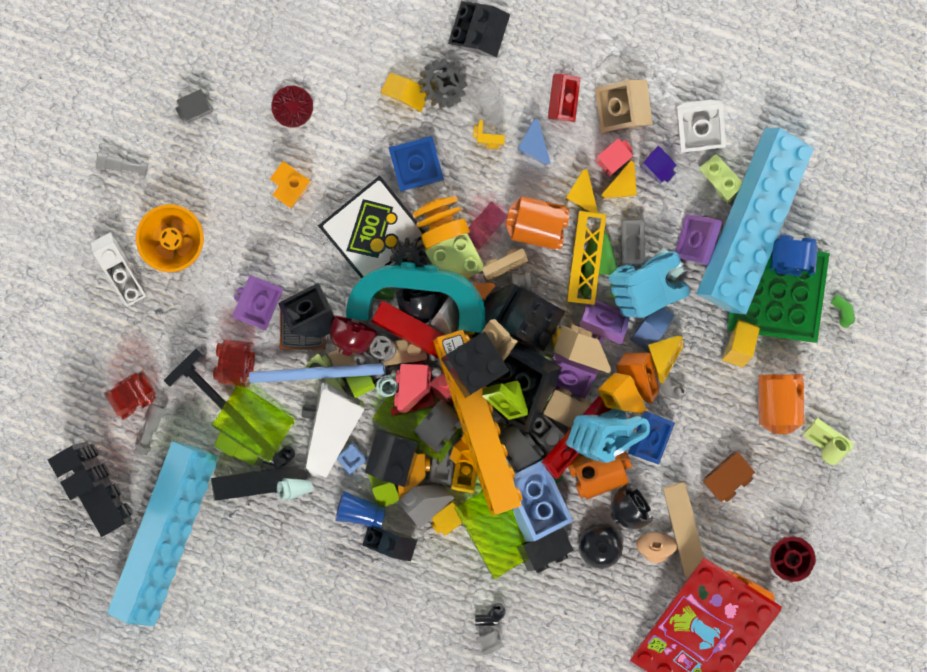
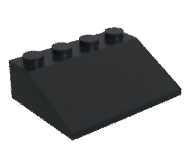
(536, 378)

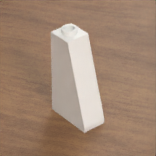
(332, 425)

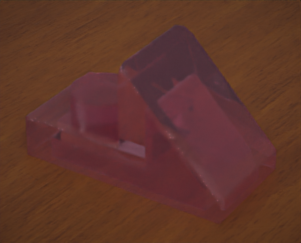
(486, 224)

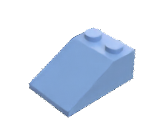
(541, 504)

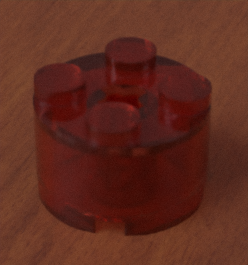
(234, 362)
(131, 393)

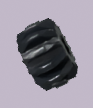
(401, 250)

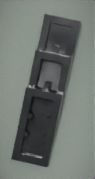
(254, 482)

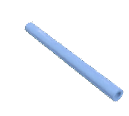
(317, 373)

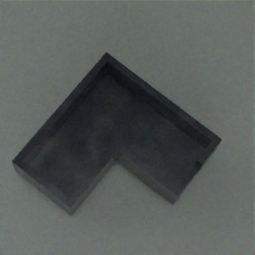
(92, 486)

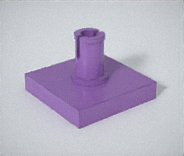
(698, 239)
(257, 302)
(604, 322)
(574, 376)

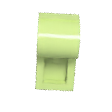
(722, 178)
(324, 361)
(832, 443)

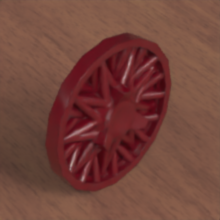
(292, 106)

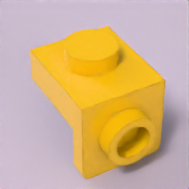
(490, 140)

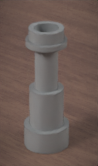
(105, 161)
(151, 424)

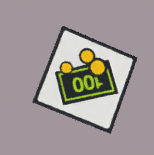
(370, 227)

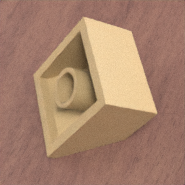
(623, 106)
(580, 347)

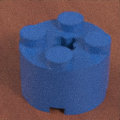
(794, 256)

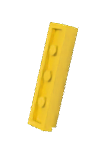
(578, 250)

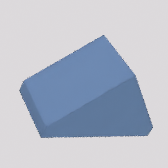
(534, 144)
(652, 328)

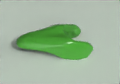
(607, 263)

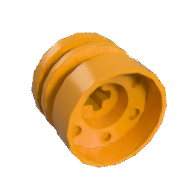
(440, 221)

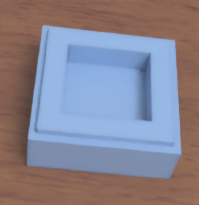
(351, 458)

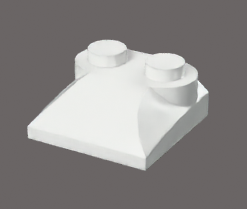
(701, 125)

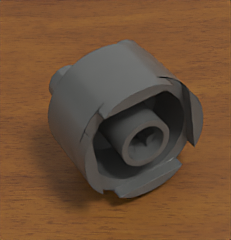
(438, 425)
(520, 447)

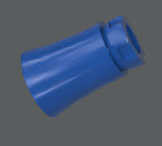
(359, 511)

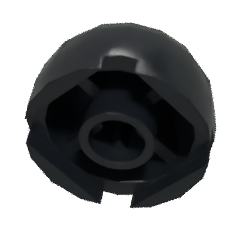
(419, 303)
(630, 508)
(600, 546)

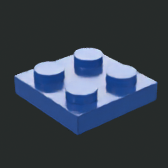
(416, 163)
(654, 444)

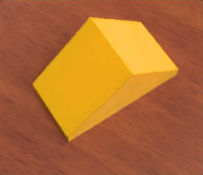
(404, 91)
(623, 185)
(582, 193)
(741, 344)
(665, 355)

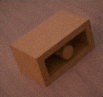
(728, 477)

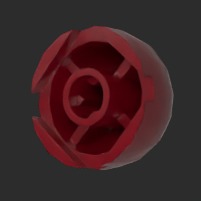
(351, 336)
(792, 558)

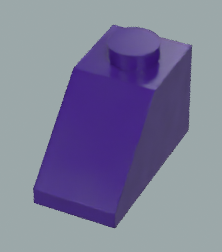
(659, 165)

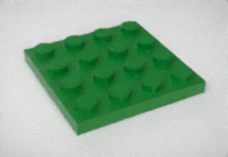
(787, 304)

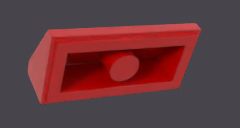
(564, 97)

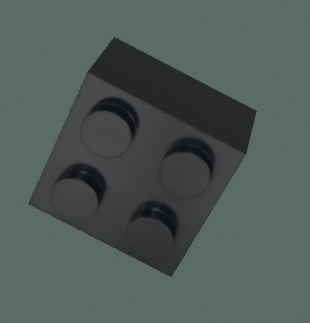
(532, 318)
(475, 364)

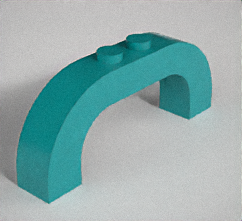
(427, 278)

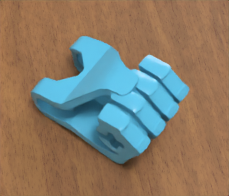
(647, 289)
(606, 436)

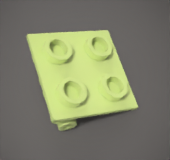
(456, 256)

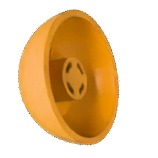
(157, 242)

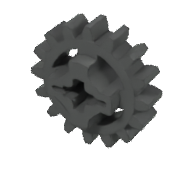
(439, 84)

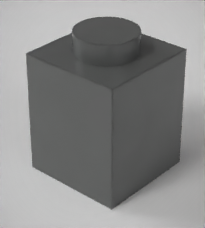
(193, 106)

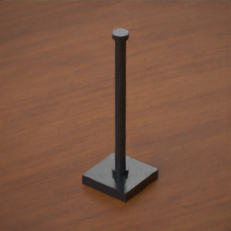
(187, 368)

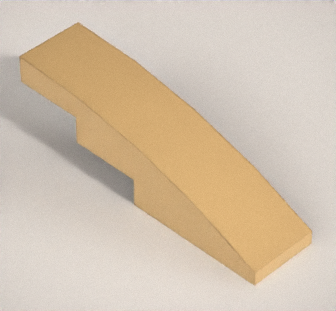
(683, 526)

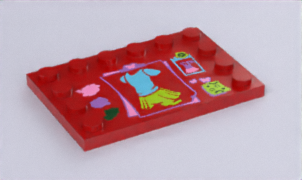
(707, 625)

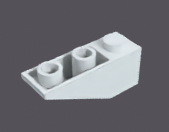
(117, 269)

